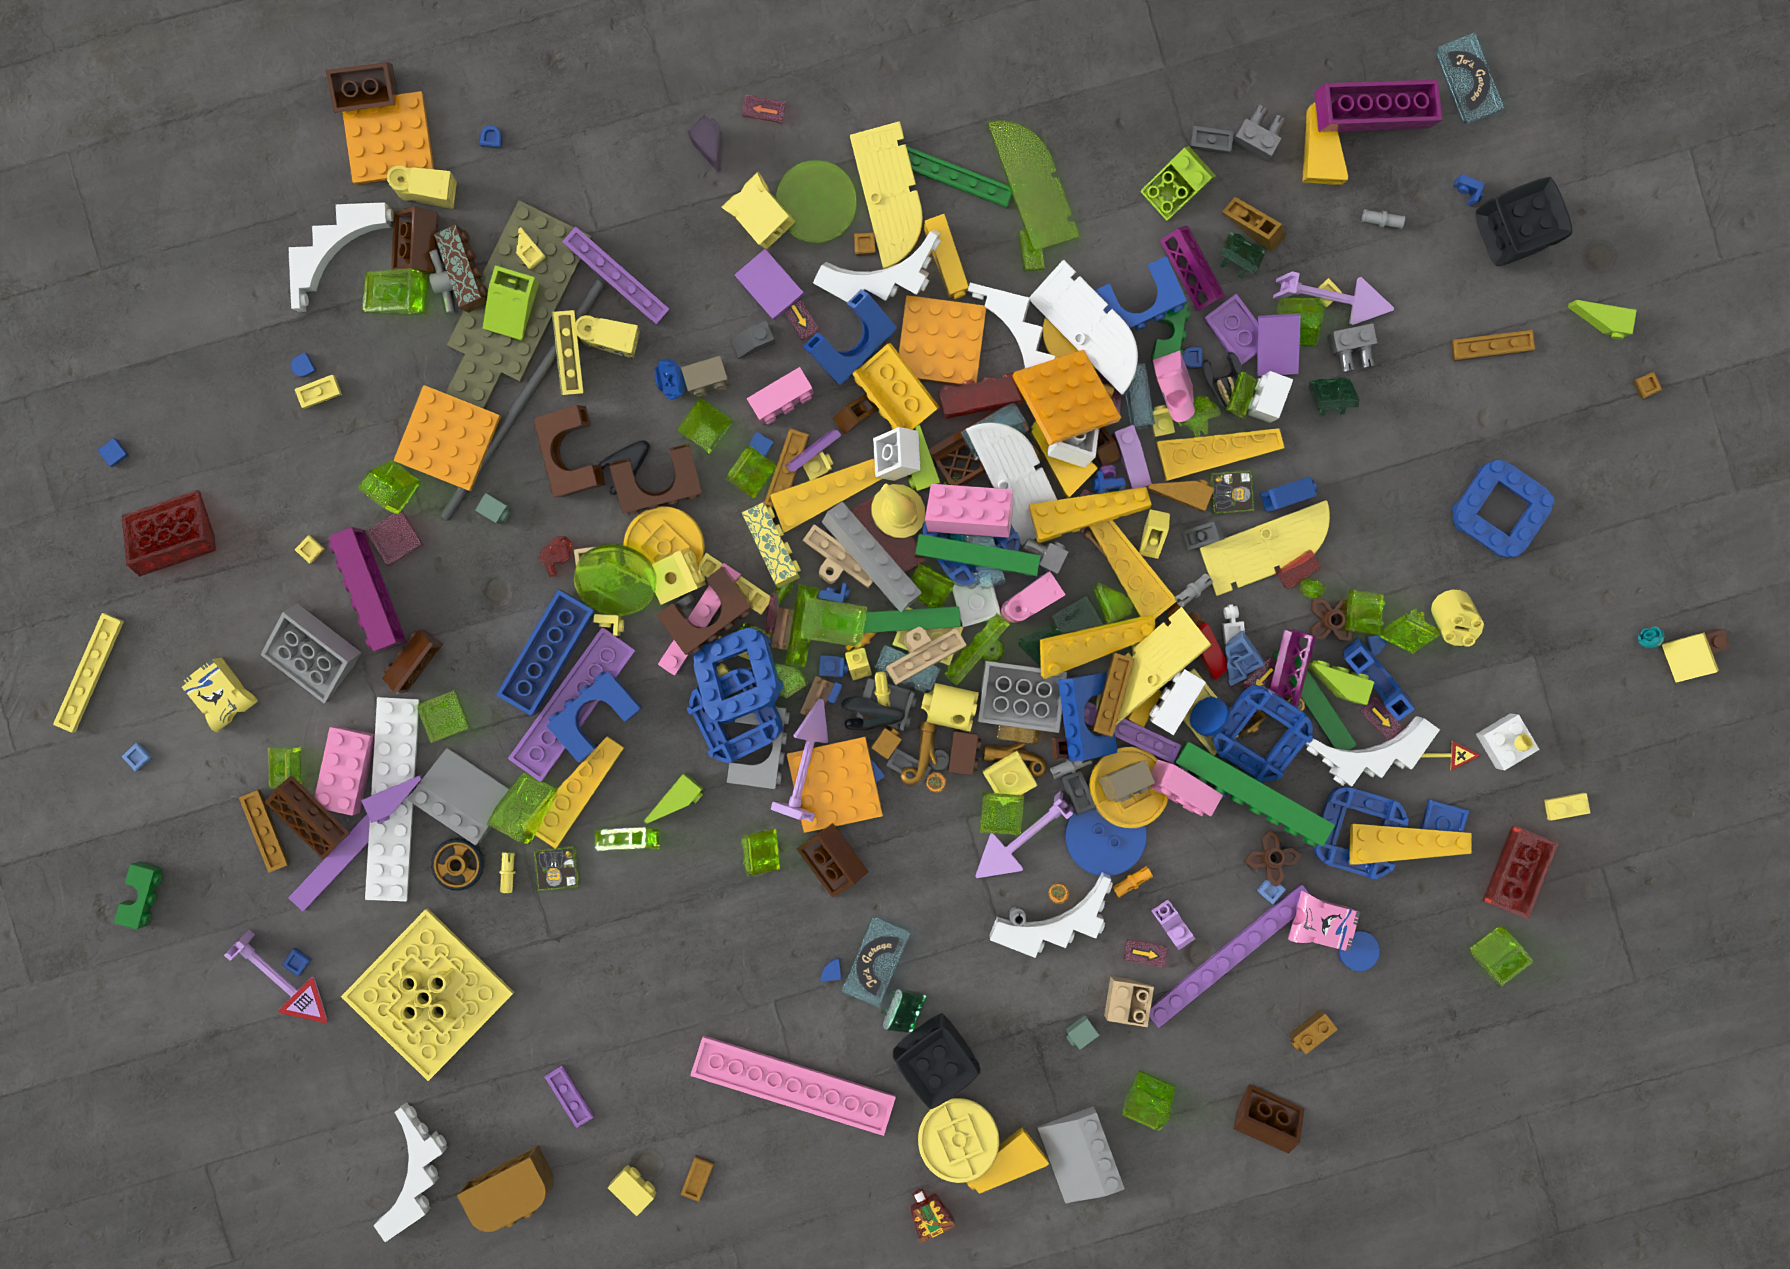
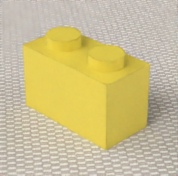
(632, 1189)

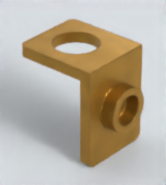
(1254, 725)

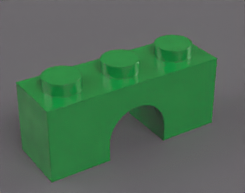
(1176, 323)
(145, 880)

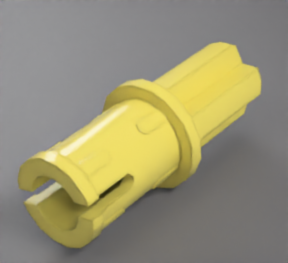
(882, 690)
(507, 872)

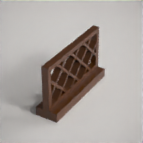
(951, 449)
(316, 817)

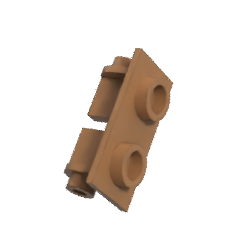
(782, 628)
(819, 689)

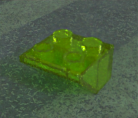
(1311, 317)
(792, 679)
(1501, 955)
(1149, 1101)

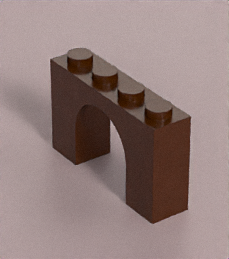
(551, 431)
(633, 497)
(733, 604)

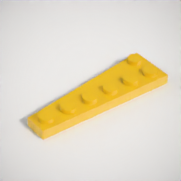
(1199, 454)
(815, 496)
(1067, 515)
(1138, 579)
(1080, 647)
(577, 791)
(1388, 844)

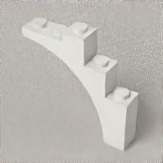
(882, 282)
(1402, 750)
(1059, 929)
(421, 1175)

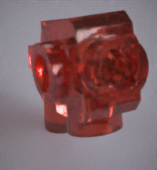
(555, 551)

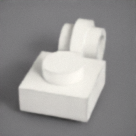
(1232, 628)

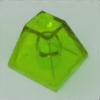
(704, 425)
(1113, 603)

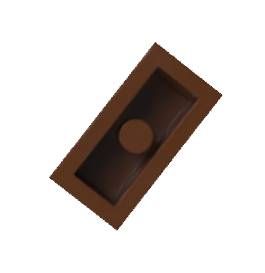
(963, 752)

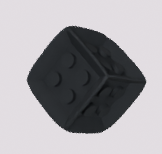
(1523, 221)
(936, 1061)

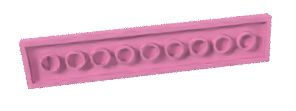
(793, 1085)

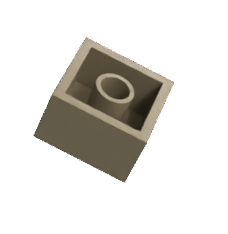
(706, 377)
(1127, 780)

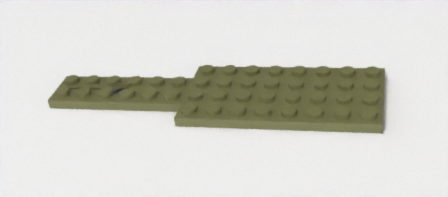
(494, 354)

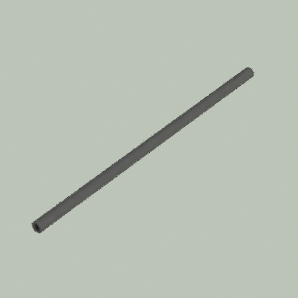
(523, 399)

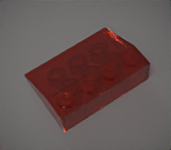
(167, 534)

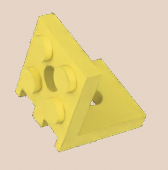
(686, 571)

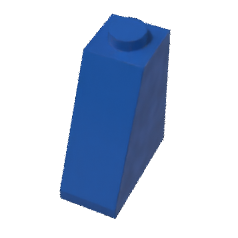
(1288, 494)

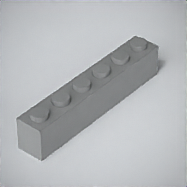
(871, 557)

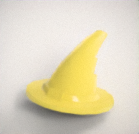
(898, 511)

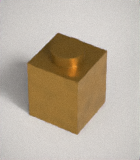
(887, 742)

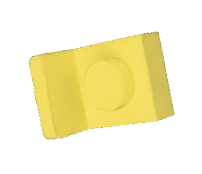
(1163, 422)
(818, 466)
(606, 620)
(858, 664)

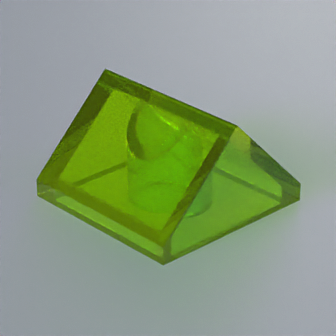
(282, 764)

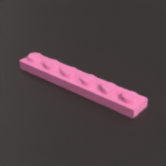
(701, 617)

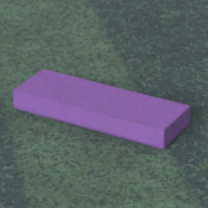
(812, 450)
(569, 1096)

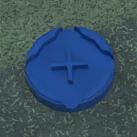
(670, 379)
(1209, 716)
(1363, 952)

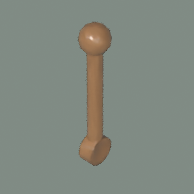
(1088, 535)

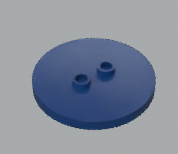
(1101, 845)

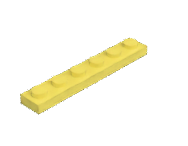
(88, 672)

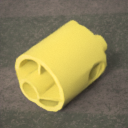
(1457, 618)
(950, 706)

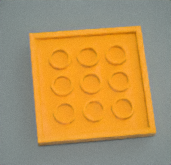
(388, 138)
(942, 339)
(1066, 397)
(447, 438)
(838, 784)

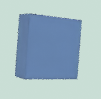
(137, 756)
(1270, 892)

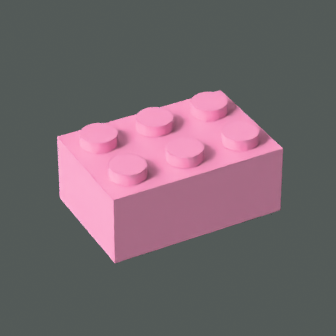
(781, 396)
(1184, 789)

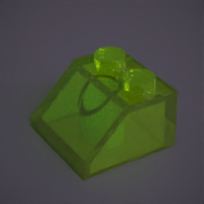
(389, 486)

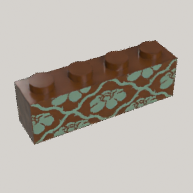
(461, 268)

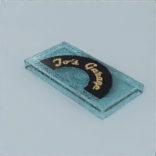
(1469, 78)
(875, 961)

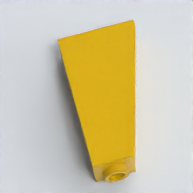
(1322, 154)
(947, 258)
(1067, 475)
(1015, 1158)

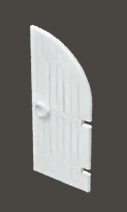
(1081, 318)
(1010, 465)

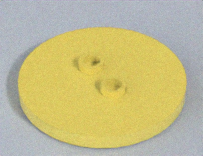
(958, 1140)

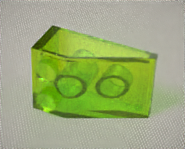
(395, 292)
(832, 622)
(522, 808)

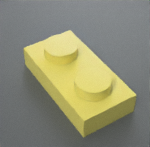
(318, 391)
(1567, 806)

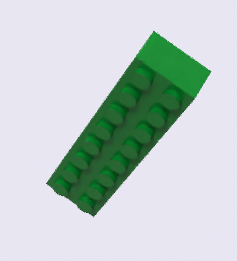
(1255, 794)

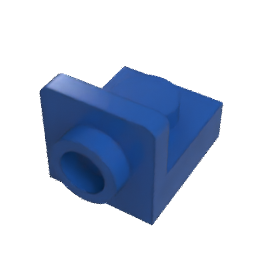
(1470, 186)
(1109, 485)
(831, 594)
(833, 666)

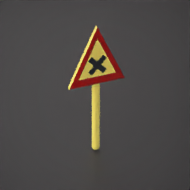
(1459, 755)

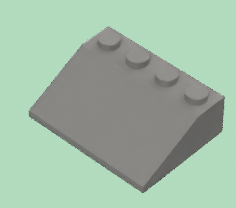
(310, 652)
(1020, 697)
(459, 796)
(1081, 1156)

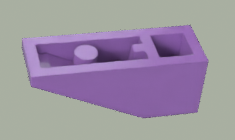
(387, 802)

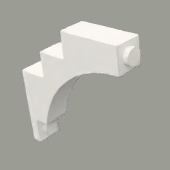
(309, 262)
(1012, 311)

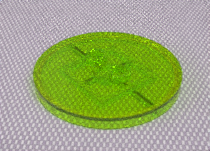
(818, 200)
(615, 579)

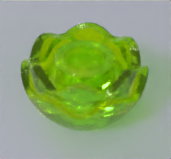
(1311, 588)
(996, 654)

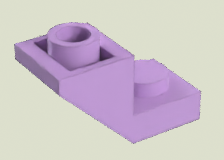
(1173, 924)

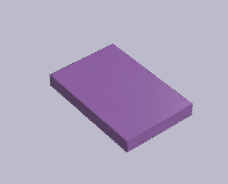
(769, 284)
(1235, 328)
(1278, 344)

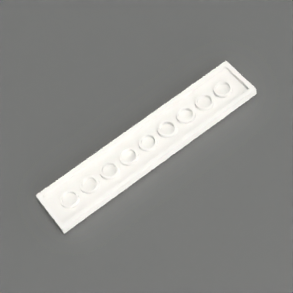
(392, 764)

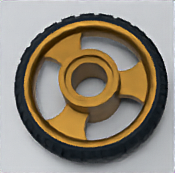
(471, 876)

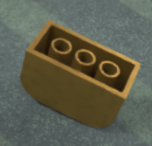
(507, 1191)

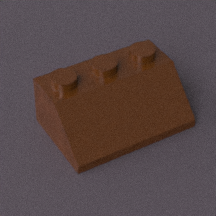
(362, 87)
(414, 239)
(411, 661)
(832, 860)
(1269, 1119)

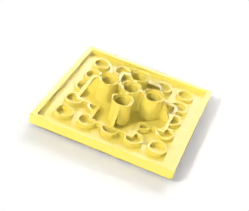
(467, 997)

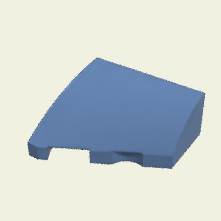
(1241, 657)

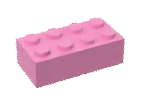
(969, 510)
(345, 770)

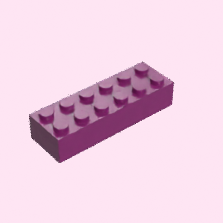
(1378, 105)
(367, 589)

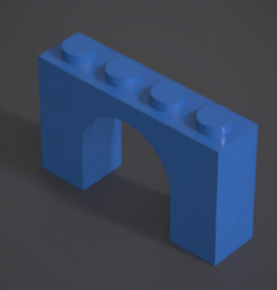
(1169, 297)
(876, 329)
(1392, 694)
(1074, 696)
(566, 724)

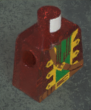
(930, 1216)

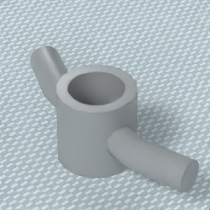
(440, 282)

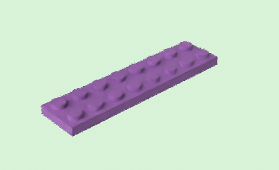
(539, 747)

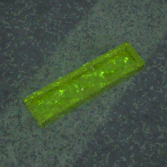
(799, 647)
(977, 648)

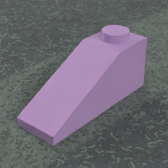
(1132, 457)

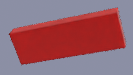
(1213, 656)

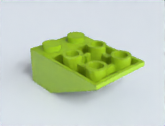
(1178, 183)
(509, 302)
(1343, 685)

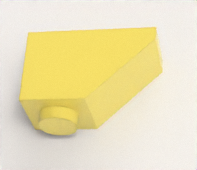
(1154, 533)

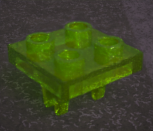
(1204, 409)
(751, 471)
(932, 585)
(1364, 612)
(1410, 632)
(443, 716)
(1001, 813)
(760, 852)

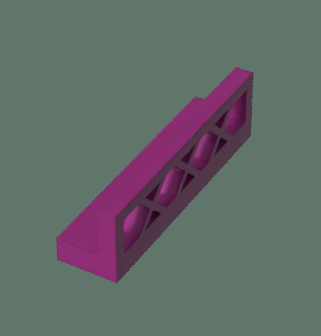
(1198, 264)
(1285, 664)

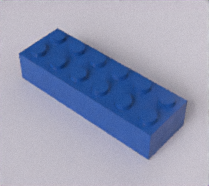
(546, 652)

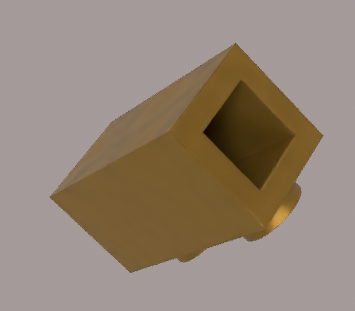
(1312, 1032)

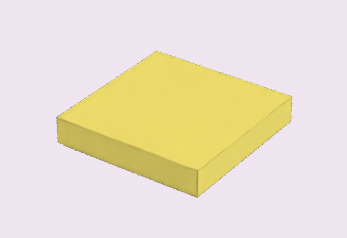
(1690, 657)
(1010, 776)

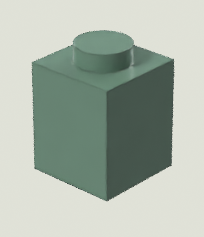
(493, 509)
(1081, 1032)

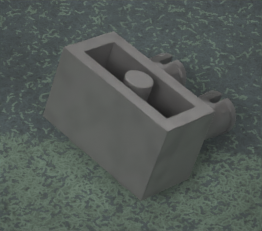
(1257, 139)
(1351, 339)
(1051, 555)

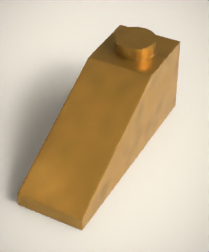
(1255, 223)
(1188, 493)

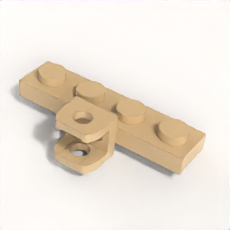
(836, 557)
(924, 653)

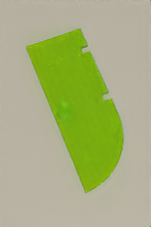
(1036, 193)

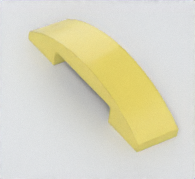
(757, 597)

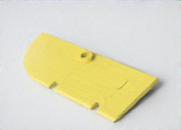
(886, 183)
(1256, 551)
(1160, 659)

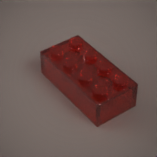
(979, 397)
(1520, 872)

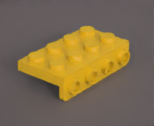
(895, 389)

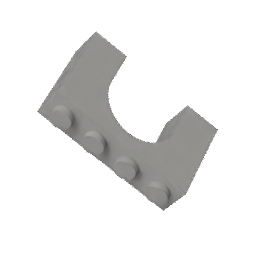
(767, 772)

